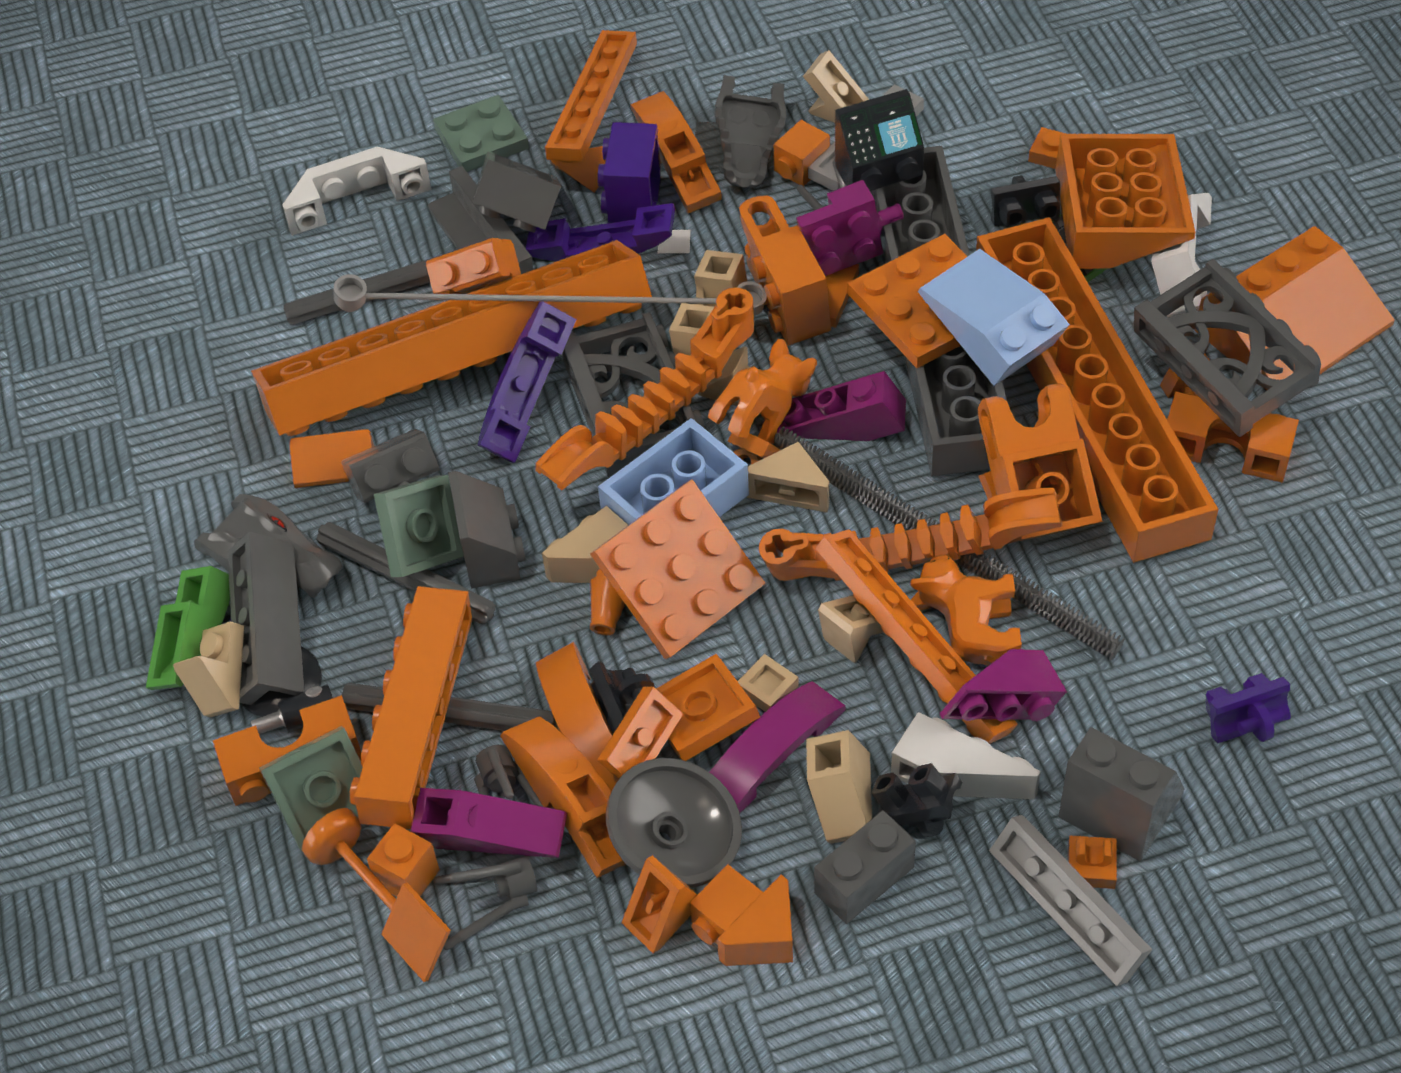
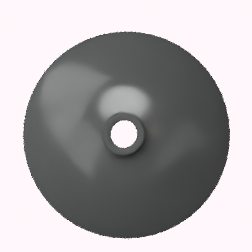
(685, 805)

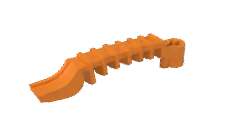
(617, 433)
(1003, 520)

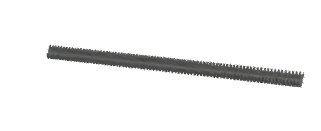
(977, 564)

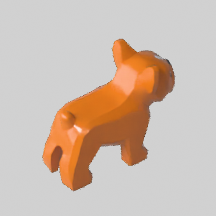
(764, 393)
(967, 609)

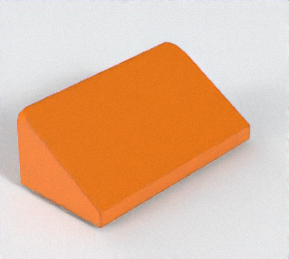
(319, 457)

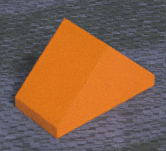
(761, 931)

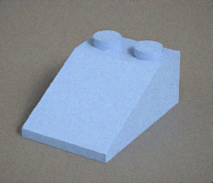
(994, 314)

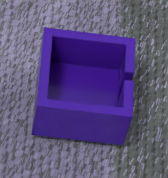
(630, 170)

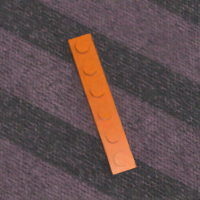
(591, 96)
(905, 624)

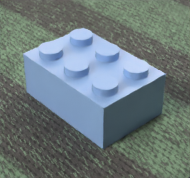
(670, 463)

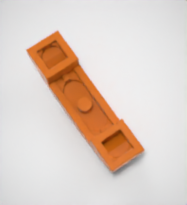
(576, 705)

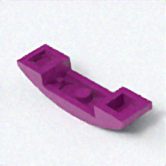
(773, 739)

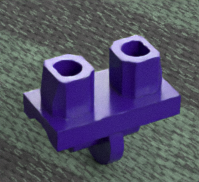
(1249, 710)

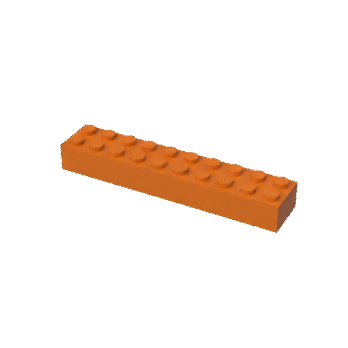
(441, 339)
(1130, 446)

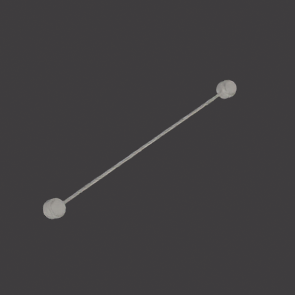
(351, 294)

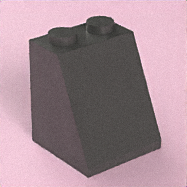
(1118, 793)

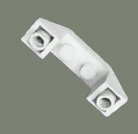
(348, 175)
(1178, 261)

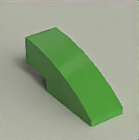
(199, 605)

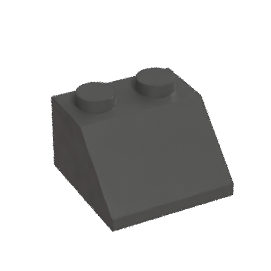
(486, 531)

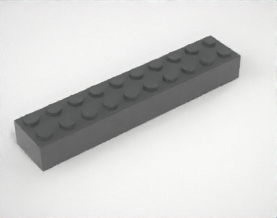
(952, 384)

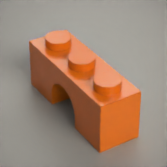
(1264, 447)
(244, 751)

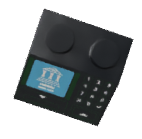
(879, 141)

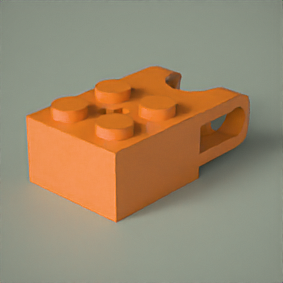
(787, 272)
(1041, 456)

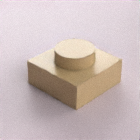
(768, 682)

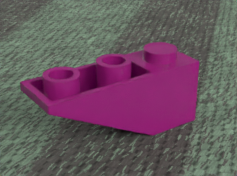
(849, 411)
(1012, 687)
(487, 824)

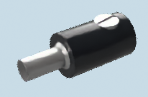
(288, 712)

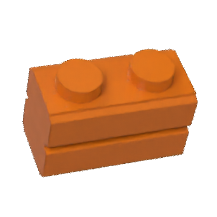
(473, 267)

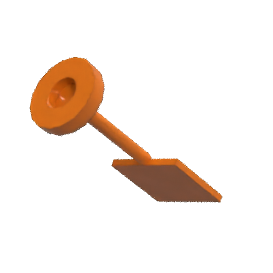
(412, 925)

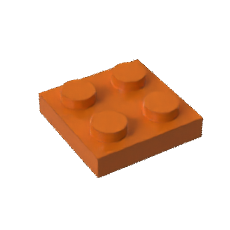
(710, 704)

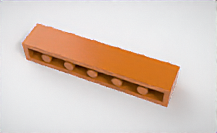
(412, 708)

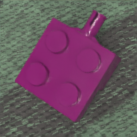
(846, 228)

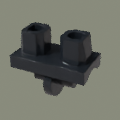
(1025, 201)
(617, 690)
(921, 802)

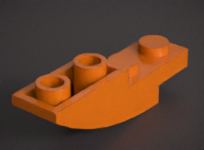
(679, 152)
(567, 783)

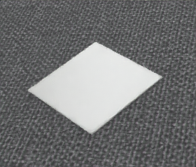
(677, 243)

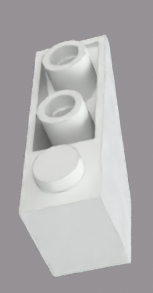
(977, 764)

